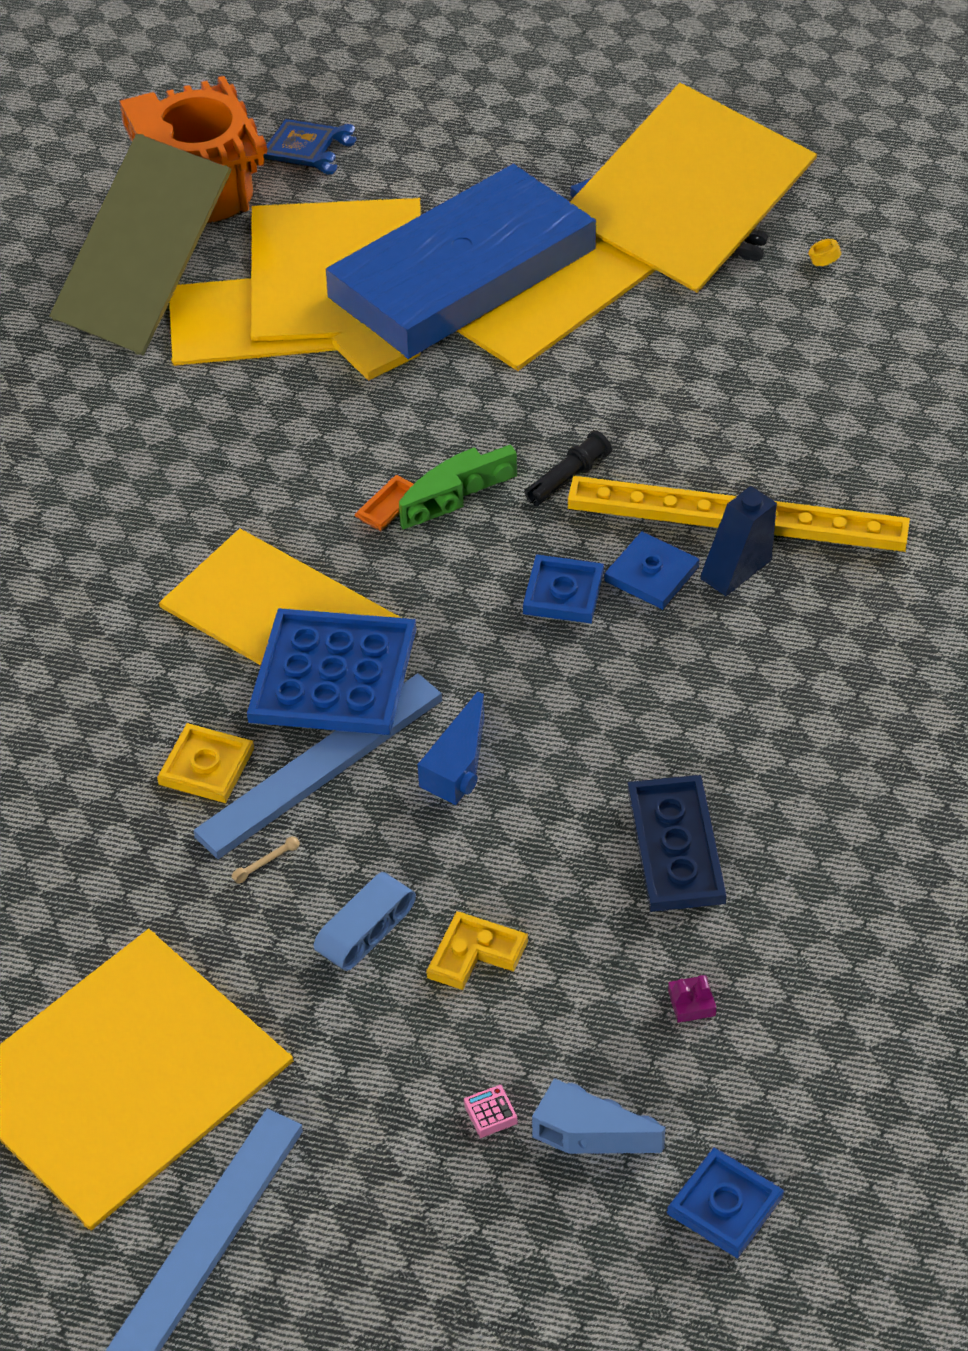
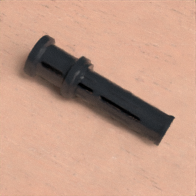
(578, 460)

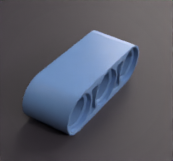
(364, 921)

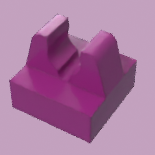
(692, 998)

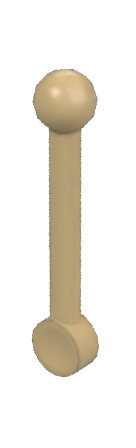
(241, 874)

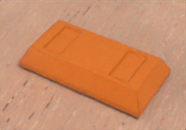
(384, 504)

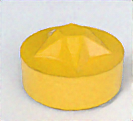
(824, 252)

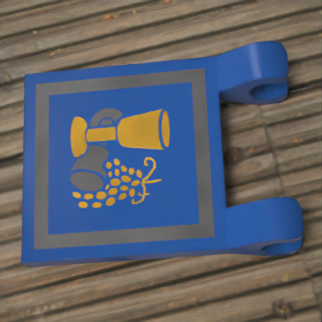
(306, 144)

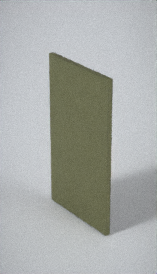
(140, 243)

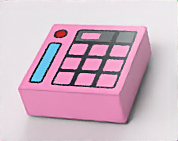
(490, 1111)

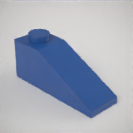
(452, 762)

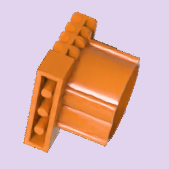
(207, 125)

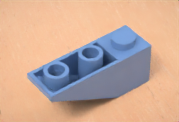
(591, 1125)

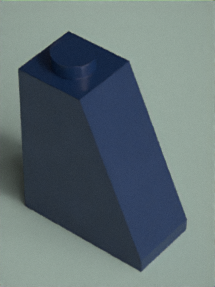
(741, 542)

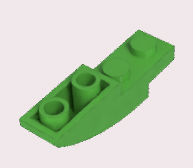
(445, 485)

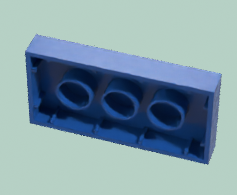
(460, 260)

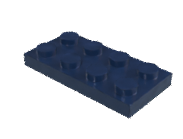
(676, 843)

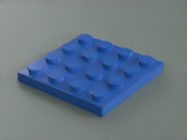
(332, 671)

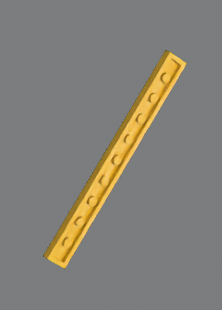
(708, 508)

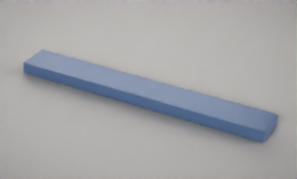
(307, 774)
(208, 1235)

